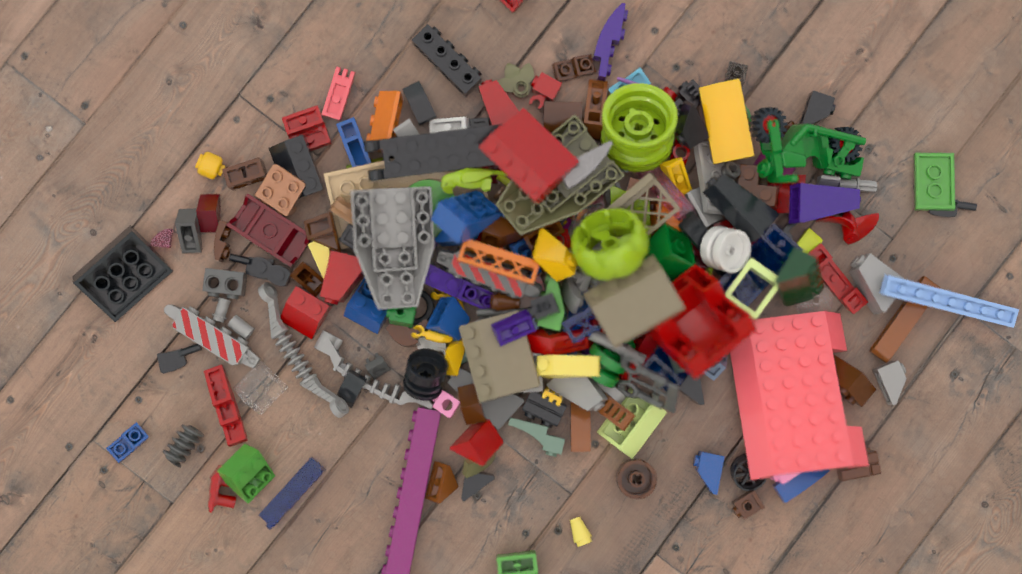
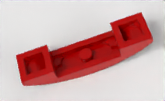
(837, 281)

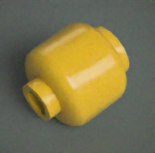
(209, 165)

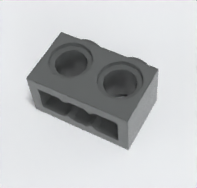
(225, 278)

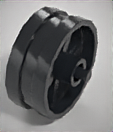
(750, 486)

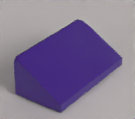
(513, 327)

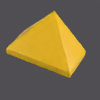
(454, 357)

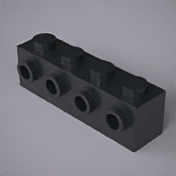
(446, 60)

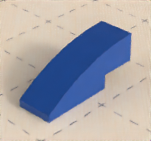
(353, 142)
(798, 484)

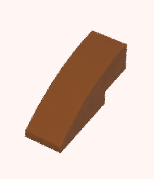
(580, 429)

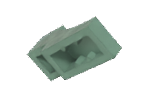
(551, 444)

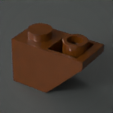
(500, 233)

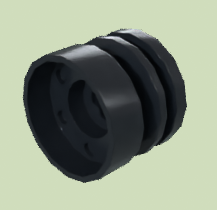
(425, 374)

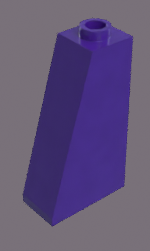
(819, 201)

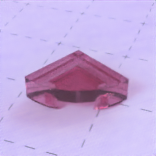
(163, 239)

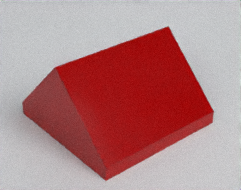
(478, 442)

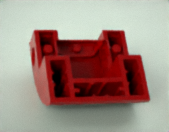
(706, 327)

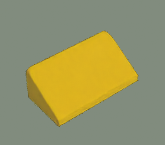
(677, 173)

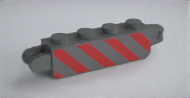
(480, 276)

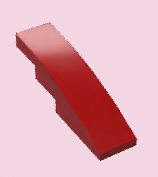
(225, 405)

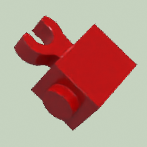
(545, 89)

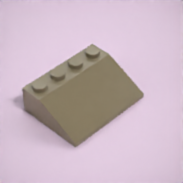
(634, 303)
(496, 368)

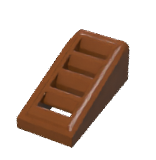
(626, 420)

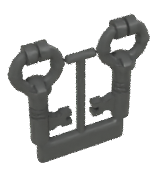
(672, 391)

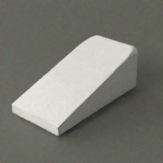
(447, 124)

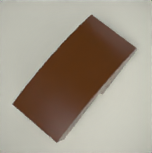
(574, 68)
(221, 249)

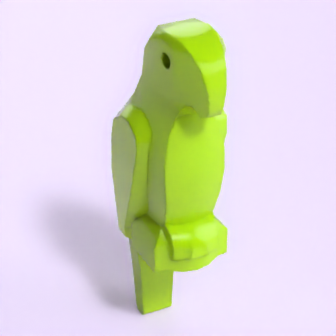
(469, 179)

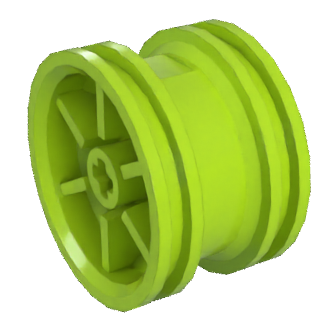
(637, 141)

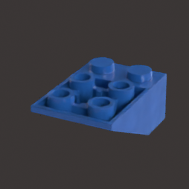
(465, 215)
(363, 309)

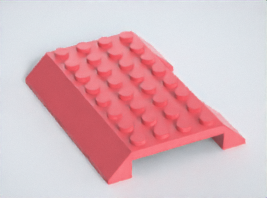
(793, 397)

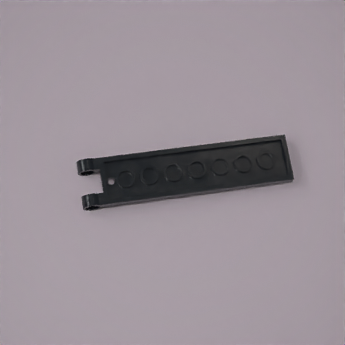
(431, 152)

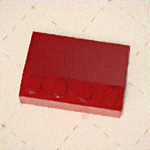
(529, 155)

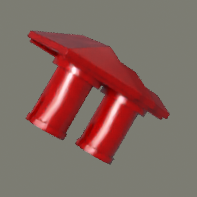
(215, 498)

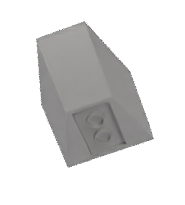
(393, 242)

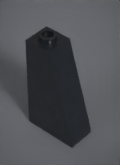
(740, 206)

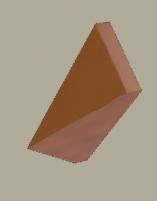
(441, 483)

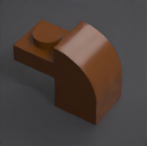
(403, 336)

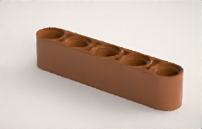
(899, 326)

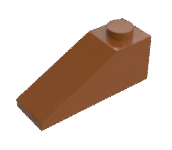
(594, 106)

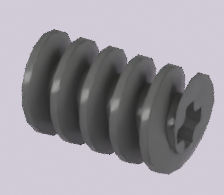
(182, 445)

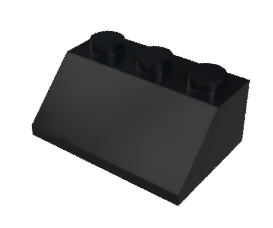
(297, 159)

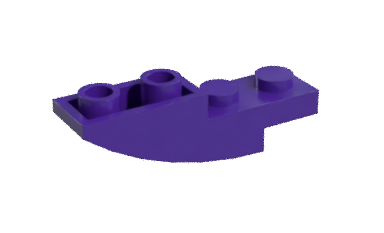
(610, 34)
(458, 287)

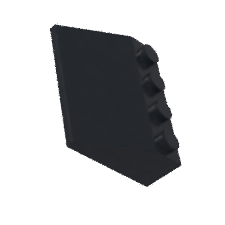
(121, 274)

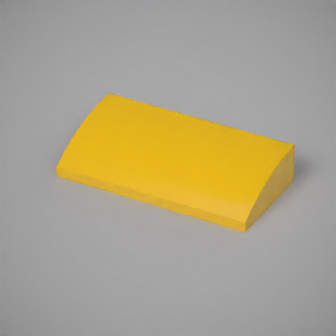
(726, 121)

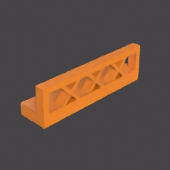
(499, 256)

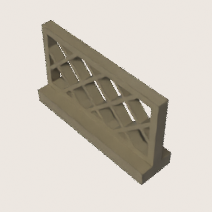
(638, 190)

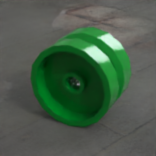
(609, 365)

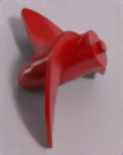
(853, 228)

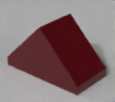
(208, 212)

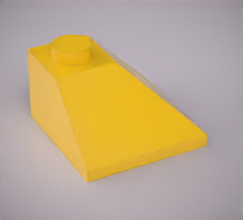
(554, 256)

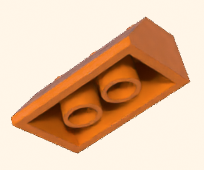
(386, 116)

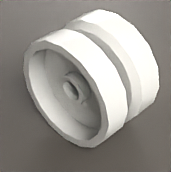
(725, 249)

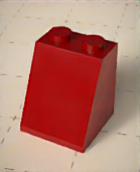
(341, 277)

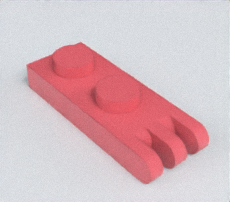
(338, 94)

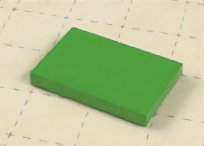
(934, 181)

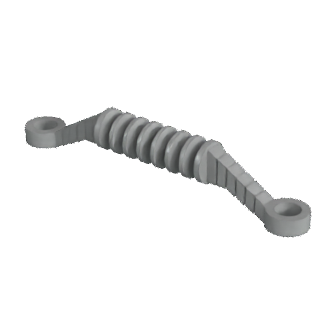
(278, 329)

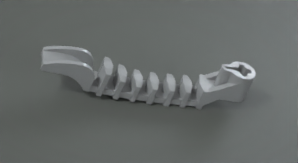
(330, 345)

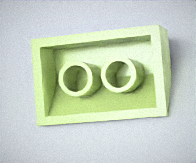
(639, 429)

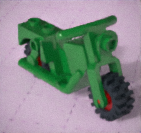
(826, 146)

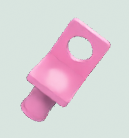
(443, 401)

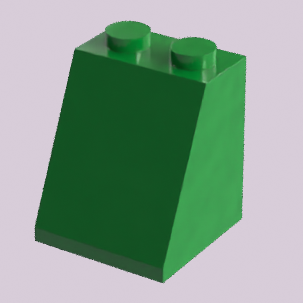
(672, 251)

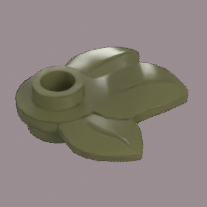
(515, 77)

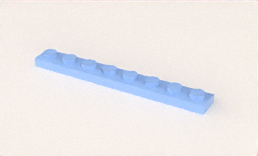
(948, 301)

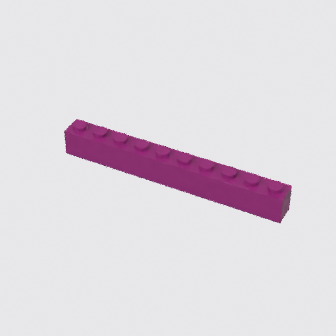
(412, 492)

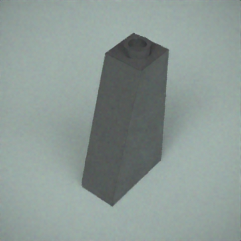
(497, 410)

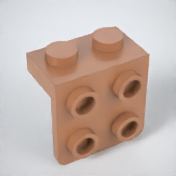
(280, 190)

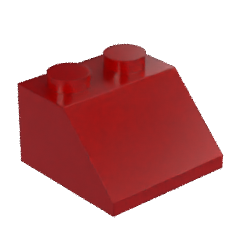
(304, 312)

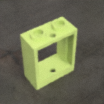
(762, 272)

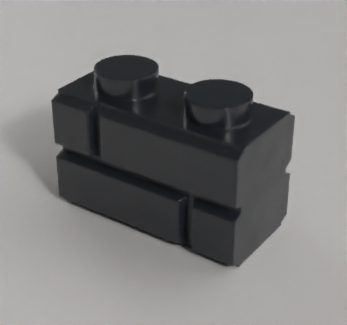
(543, 409)

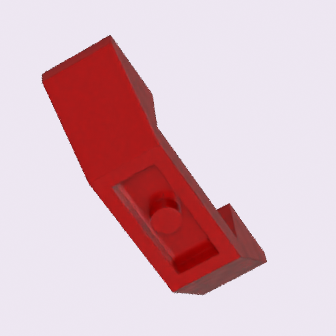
(557, 343)

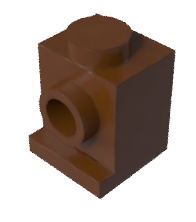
(748, 497)

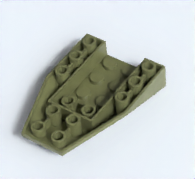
(560, 203)

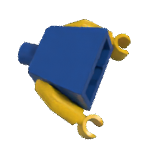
(445, 319)

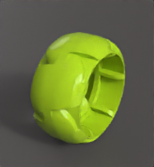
(619, 256)

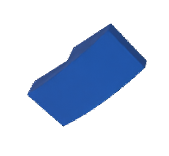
(127, 442)

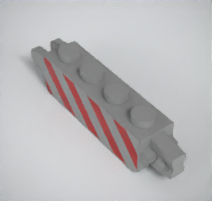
(211, 337)

